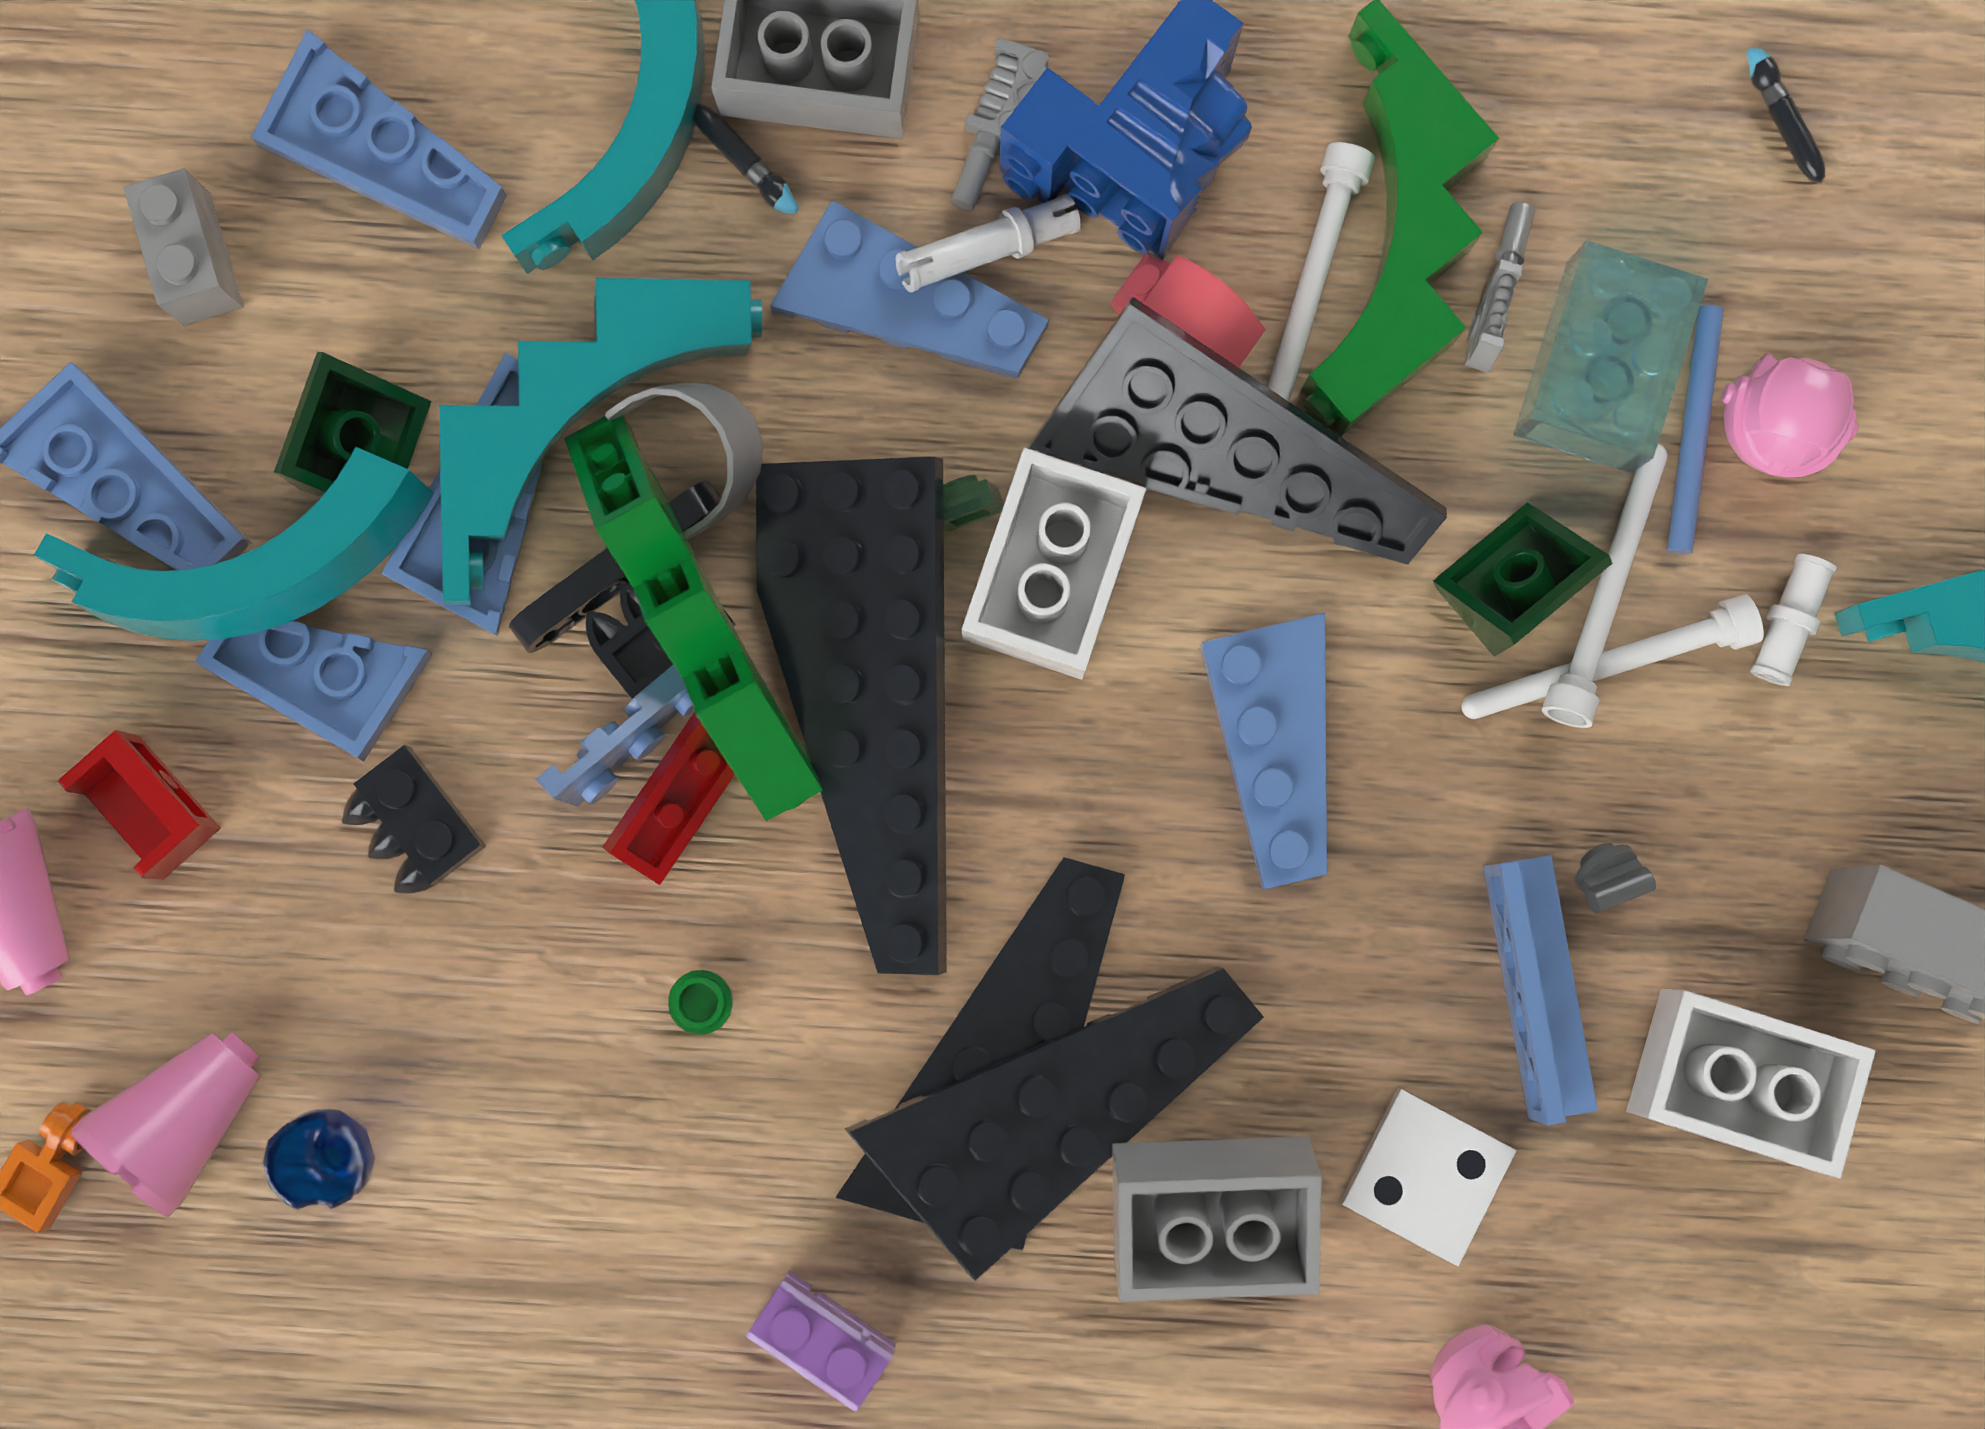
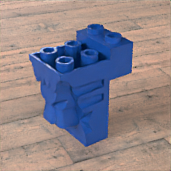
(1149, 140)

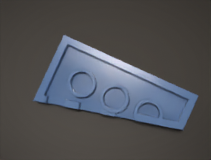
(105, 466)
(418, 556)
(1274, 731)

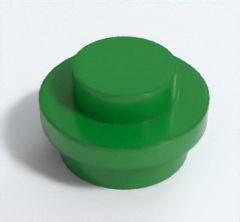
(700, 1002)

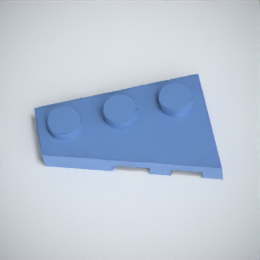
(321, 678)
(613, 744)

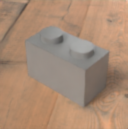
(183, 247)

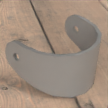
(737, 432)

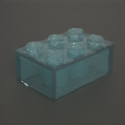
(1610, 357)

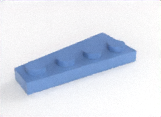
(359, 137)
(853, 284)

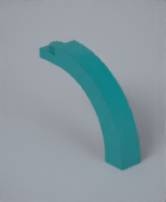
(642, 154)
(283, 579)

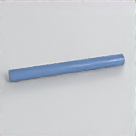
(1695, 429)

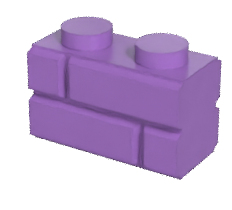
(822, 1341)

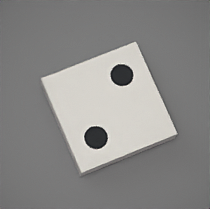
(1427, 1176)

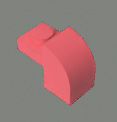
(1195, 304)

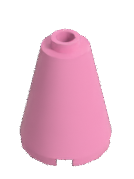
(29, 919)
(171, 1120)

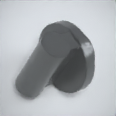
(1612, 876)

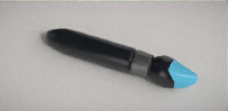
(1766, 78)
(745, 159)

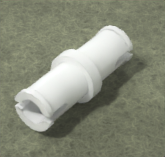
(1793, 619)

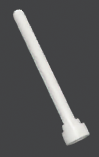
(1345, 171)
(1733, 623)
(1573, 697)

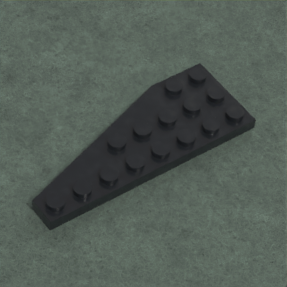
(859, 633)

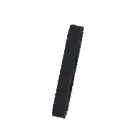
(597, 580)

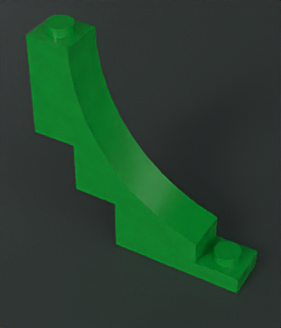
(1426, 146)
(688, 618)

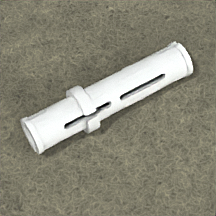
(1011, 234)

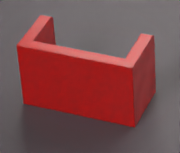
(142, 802)

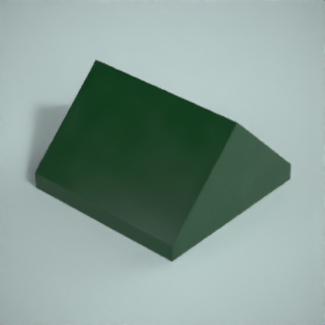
(344, 411)
(1519, 577)

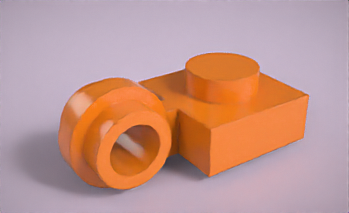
(36, 1178)

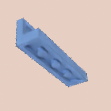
(1540, 989)

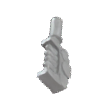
(1010, 81)
(1490, 317)

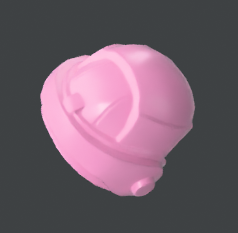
(1789, 416)
(1485, 1388)

